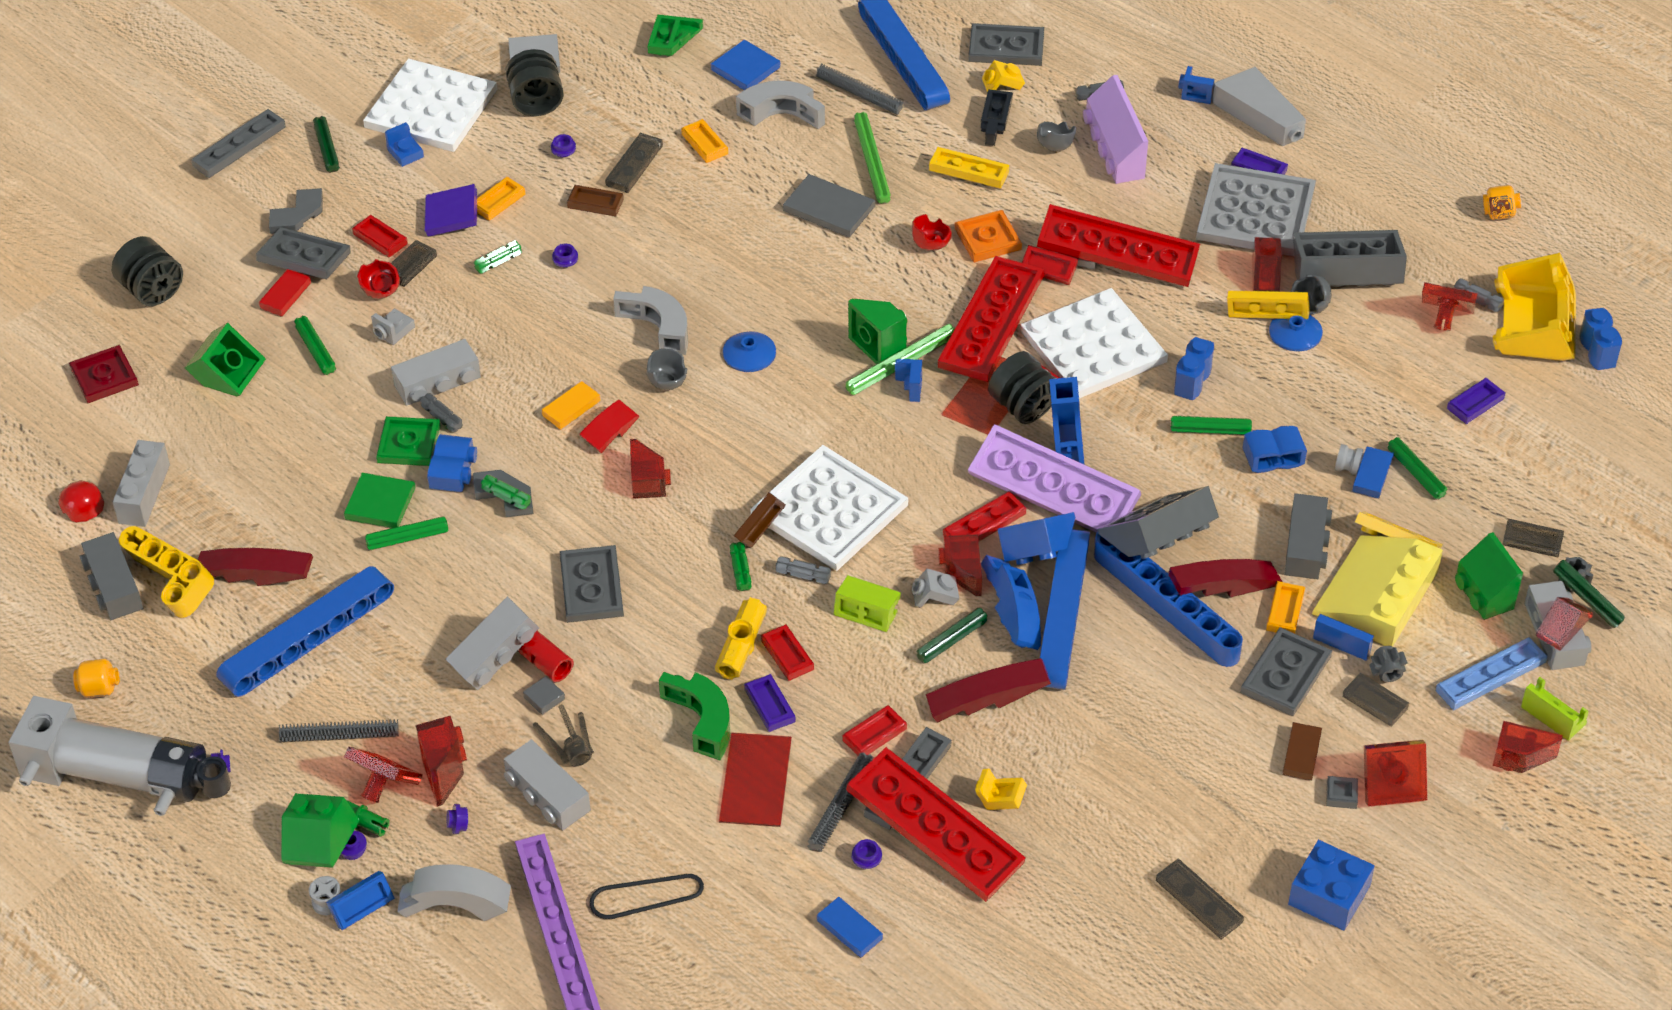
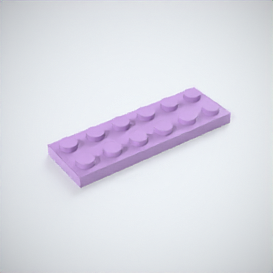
(1052, 480)

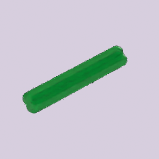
(315, 345)
(1212, 425)
(1417, 468)
(406, 533)

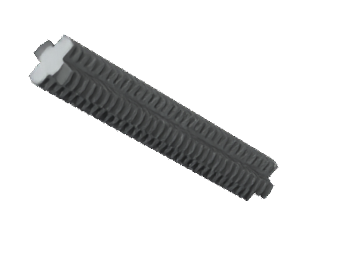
(859, 89)
(341, 731)
(837, 806)

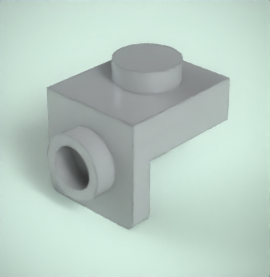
(935, 586)

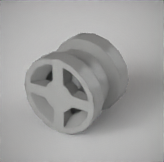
(1349, 459)
(326, 887)

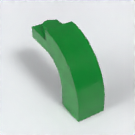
(709, 702)

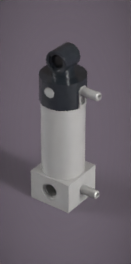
(56, 743)

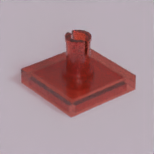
(1448, 301)
(381, 770)
(1395, 772)

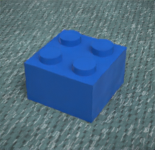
(1331, 885)

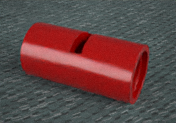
(547, 657)

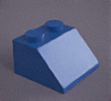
(1036, 538)

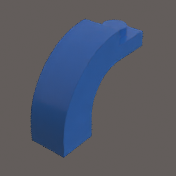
(1066, 418)

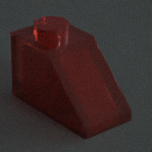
(1266, 264)
(647, 472)
(962, 559)
(1525, 747)

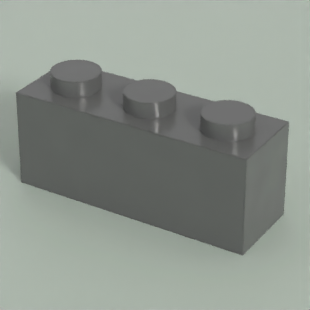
(1308, 536)
(110, 576)

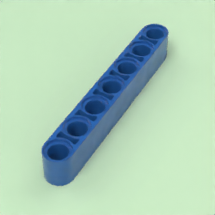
(904, 53)
(1064, 608)
(1184, 611)
(305, 631)

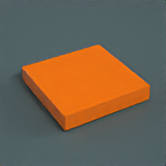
(988, 236)

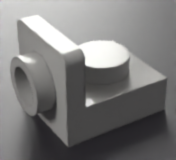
(392, 326)

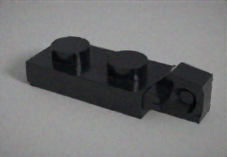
(995, 114)

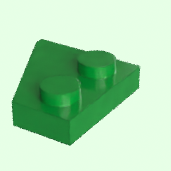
(672, 33)

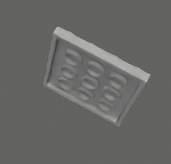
(1252, 205)

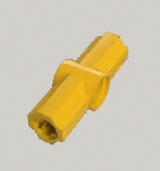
(741, 638)

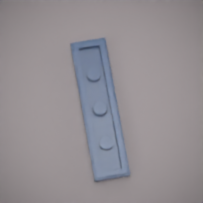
(1491, 673)

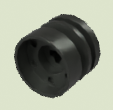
(534, 82)
(147, 271)
(1022, 387)

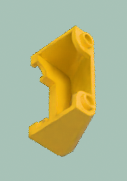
(1537, 309)

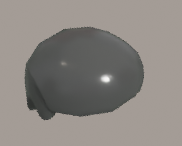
(1055, 136)
(1318, 292)
(666, 369)

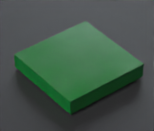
(408, 441)
(379, 500)

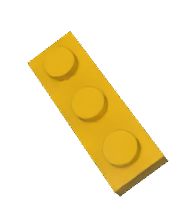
(969, 167)
(1267, 304)
(1373, 524)

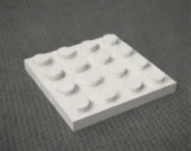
(433, 102)
(1095, 342)
(833, 507)

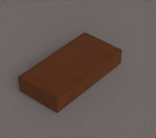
(595, 200)
(759, 520)
(1302, 751)

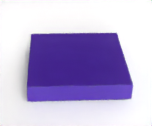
(451, 210)

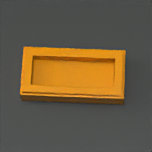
(704, 141)
(499, 198)
(571, 405)
(1285, 607)

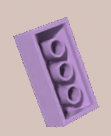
(1117, 131)

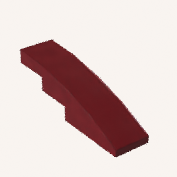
(260, 564)
(1224, 575)
(990, 687)

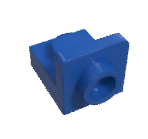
(1195, 87)
(402, 145)
(911, 373)

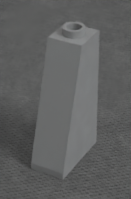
(1260, 105)

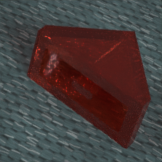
(1563, 622)

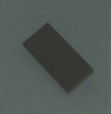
(413, 261)
(1533, 538)
(1375, 699)

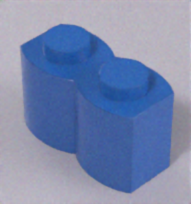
(1600, 338)
(1194, 368)
(1274, 449)
(451, 463)

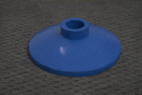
(1296, 333)
(749, 351)

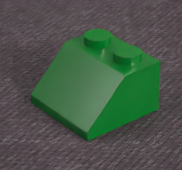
(876, 328)
(225, 361)
(1489, 577)
(316, 829)

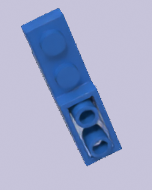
(1017, 602)

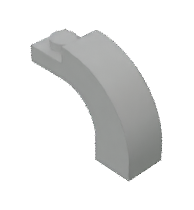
(777, 98)
(659, 309)
(455, 886)

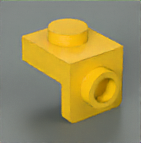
(1002, 74)
(1000, 793)

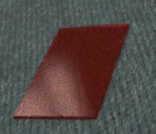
(975, 405)
(755, 779)

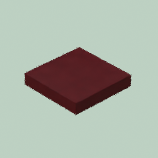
(103, 374)

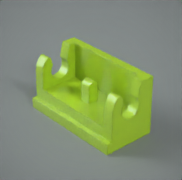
(866, 603)
(1553, 711)

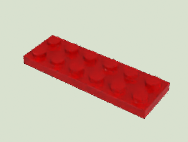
(1118, 245)
(991, 318)
(936, 824)

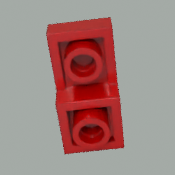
(608, 424)

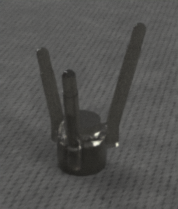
(576, 749)

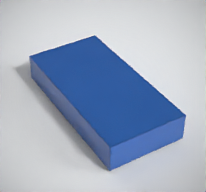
(1372, 472)
(1343, 637)
(360, 900)
(849, 927)

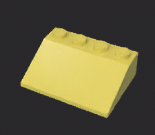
(1380, 585)

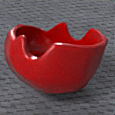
(930, 234)
(378, 279)
(81, 501)

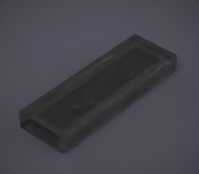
(634, 162)
(1199, 898)

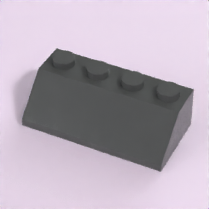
(1351, 257)
(1161, 522)

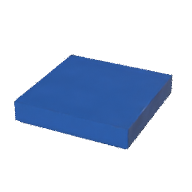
(745, 65)

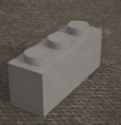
(436, 371)
(141, 483)
(1538, 603)
(492, 643)
(546, 785)

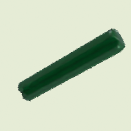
(326, 144)
(1588, 594)
(952, 635)

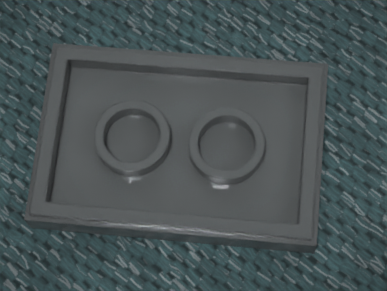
(1006, 44)
(829, 205)
(303, 253)
(591, 583)
(1286, 671)

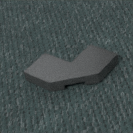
(308, 204)
(510, 509)

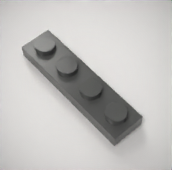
(238, 143)
(923, 757)

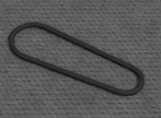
(642, 882)

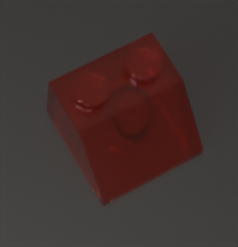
(441, 755)

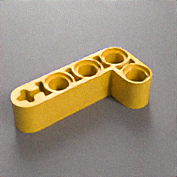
(187, 576)

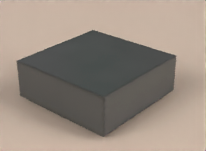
(544, 695)
(1342, 792)

